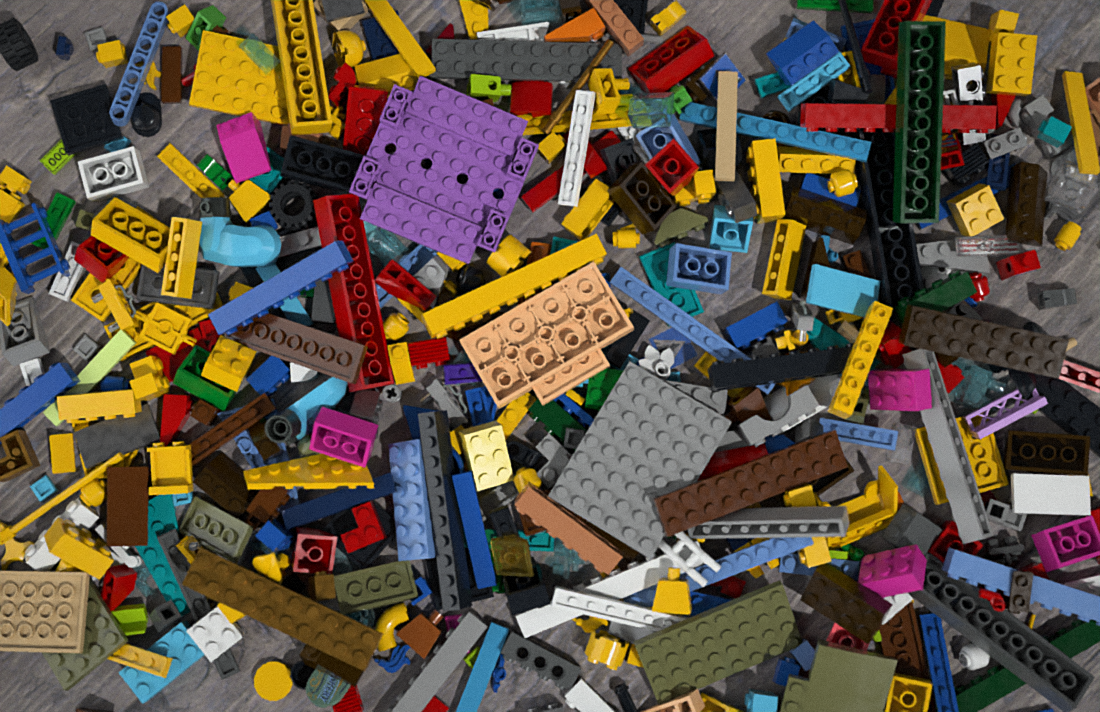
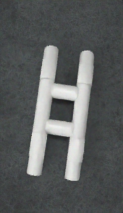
(687, 565)

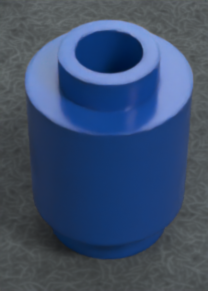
(115, 383)

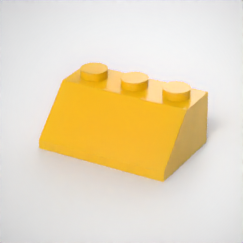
(385, 73)

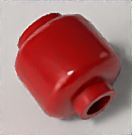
(981, 284)

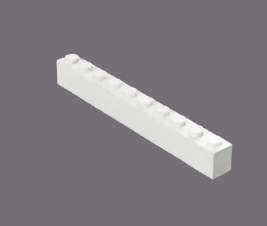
(615, 586)

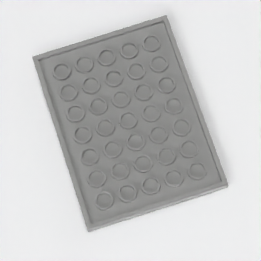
(635, 450)

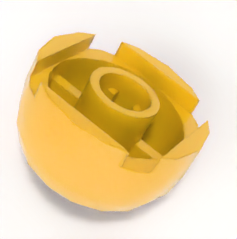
(348, 47)

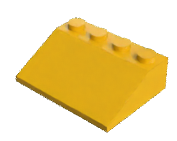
(963, 45)

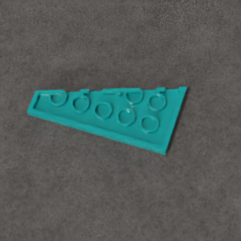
(161, 520)

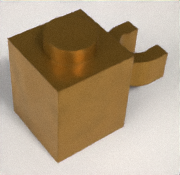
(322, 587)

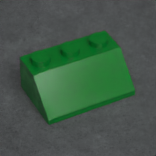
(190, 379)

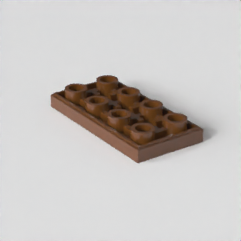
(127, 506)

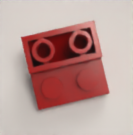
(339, 93)

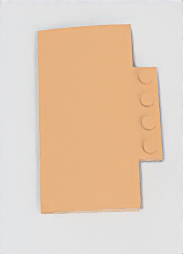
(549, 339)

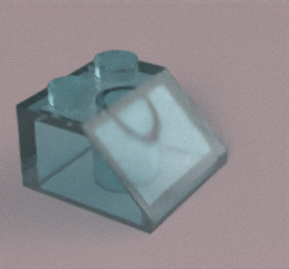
(387, 246)

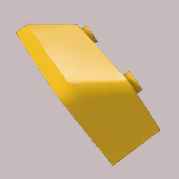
(868, 512)

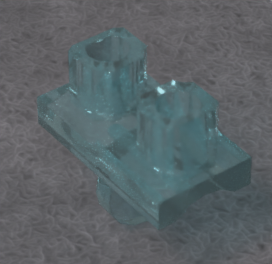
(564, 569)

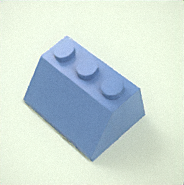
(656, 138)

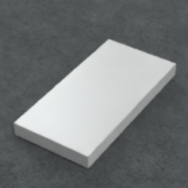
(1050, 494)

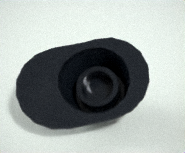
(147, 115)

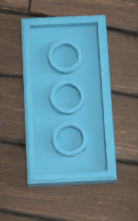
(841, 290)

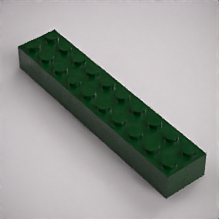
(919, 121)

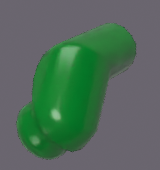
(854, 553)

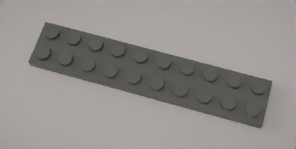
(520, 59)

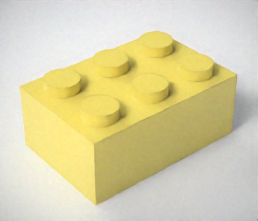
(486, 455)

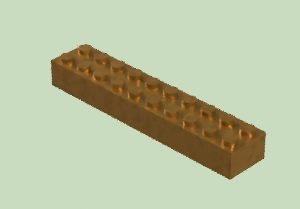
(282, 609)

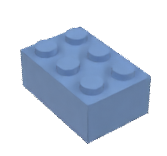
(698, 269)

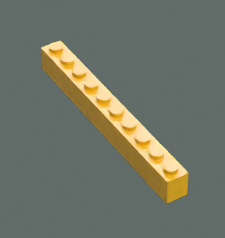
(513, 286)

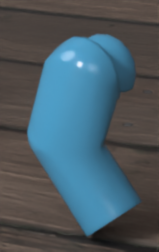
(832, 256)

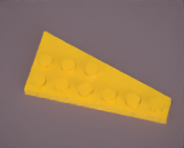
(311, 472)

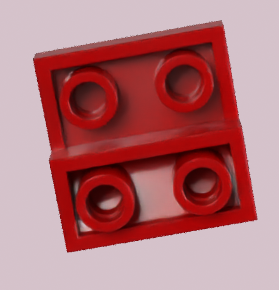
(532, 98)

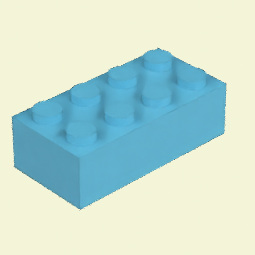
(176, 645)

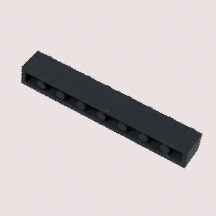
(778, 368)

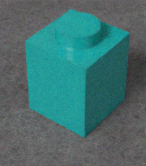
(1053, 131)

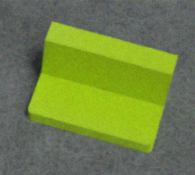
(131, 618)

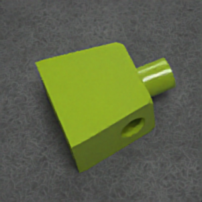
(480, 87)

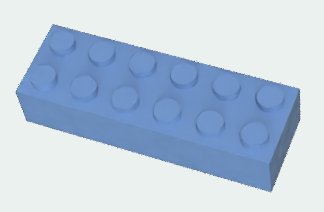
(411, 502)

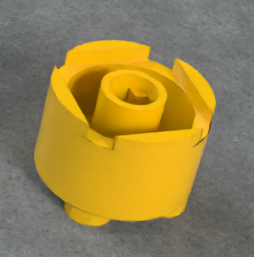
(508, 256)
(606, 649)

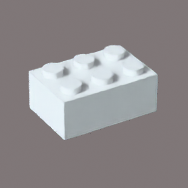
(113, 174)

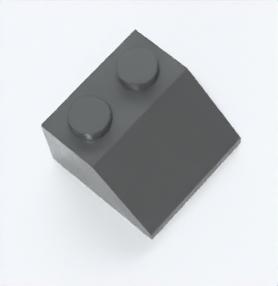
(910, 529)

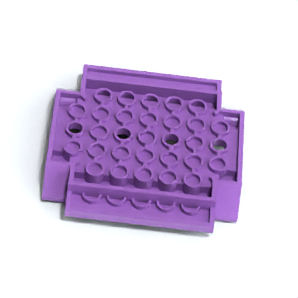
(458, 139)

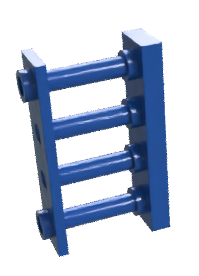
(19, 264)

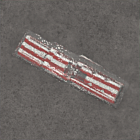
(986, 246)

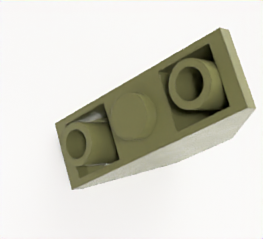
(678, 225)

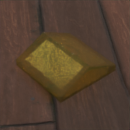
(512, 556)

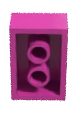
(900, 389)
(343, 437)
(1068, 543)
(893, 571)

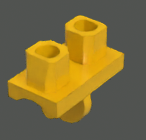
(338, 126)
(790, 340)

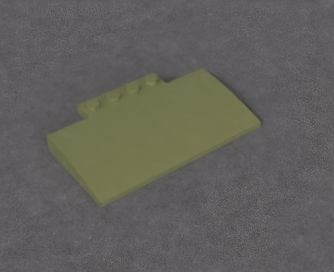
(841, 681)

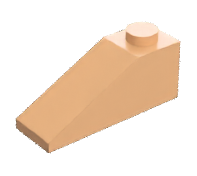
(684, 703)

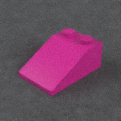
(244, 147)

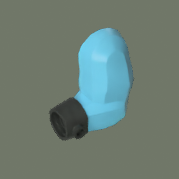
(235, 243)
(299, 418)

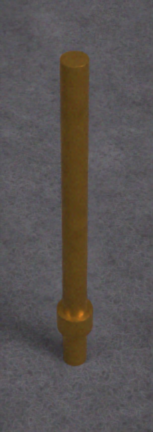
(556, 116)

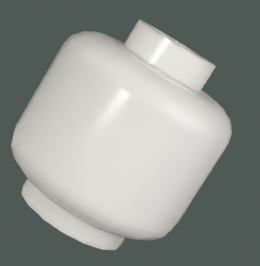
(973, 657)

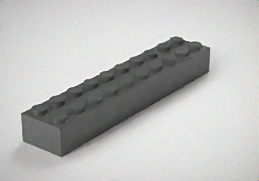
(1003, 637)

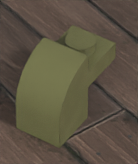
(860, 408)

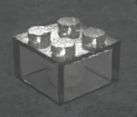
(1072, 188)

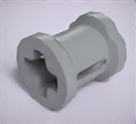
(393, 399)

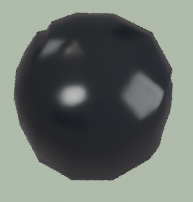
(300, 674)

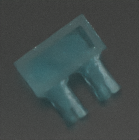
(539, 11)
(973, 388)

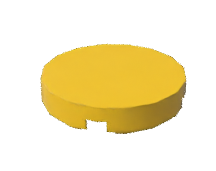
(273, 680)

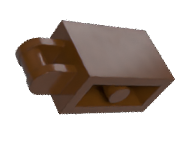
(266, 505)

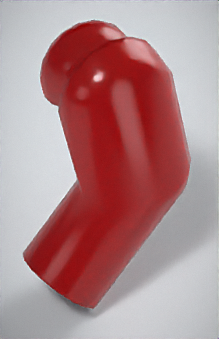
(994, 598)

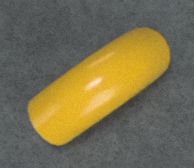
(387, 623)

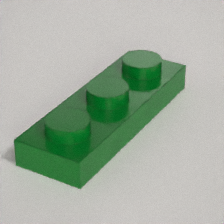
(57, 216)

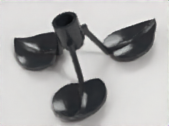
(1024, 381)

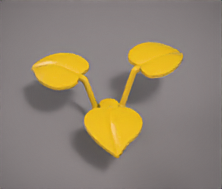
(272, 566)

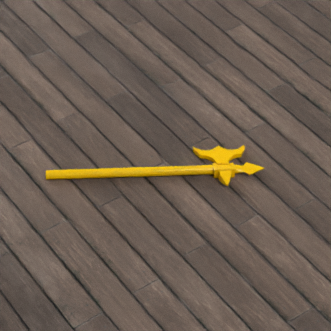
(14, 549)

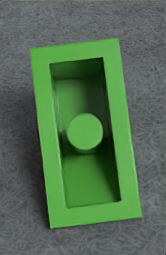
(205, 20)

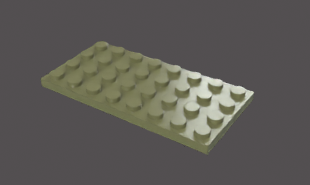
(719, 642)

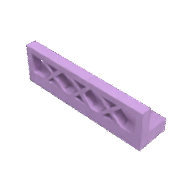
(1003, 418)

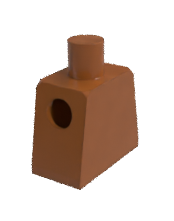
(422, 632)

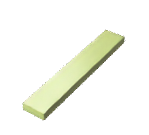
(96, 370)

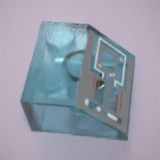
(651, 109)

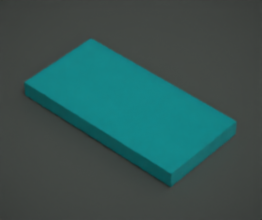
(656, 267)

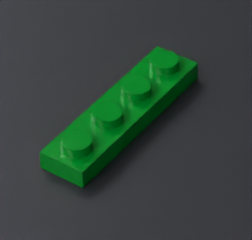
(854, 6)

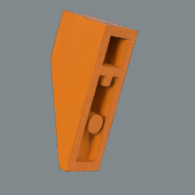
(580, 29)

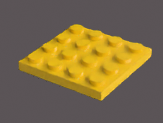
(982, 455)

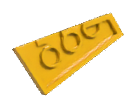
(475, 18)

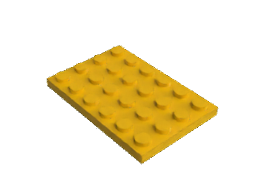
(234, 84)

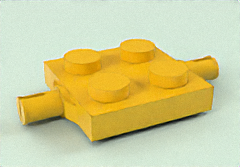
(165, 328)

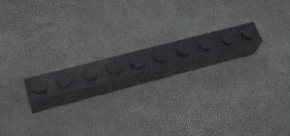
(445, 511)

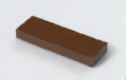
(171, 75)

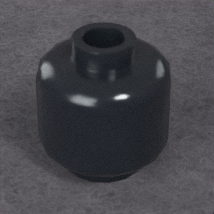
(470, 279)

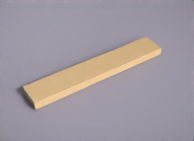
(726, 126)

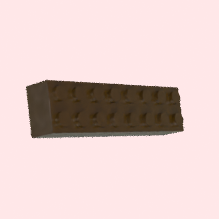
(983, 341)

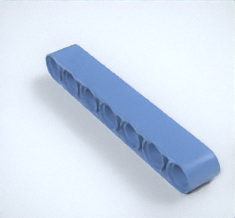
(140, 73)

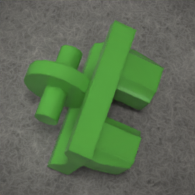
(681, 98)

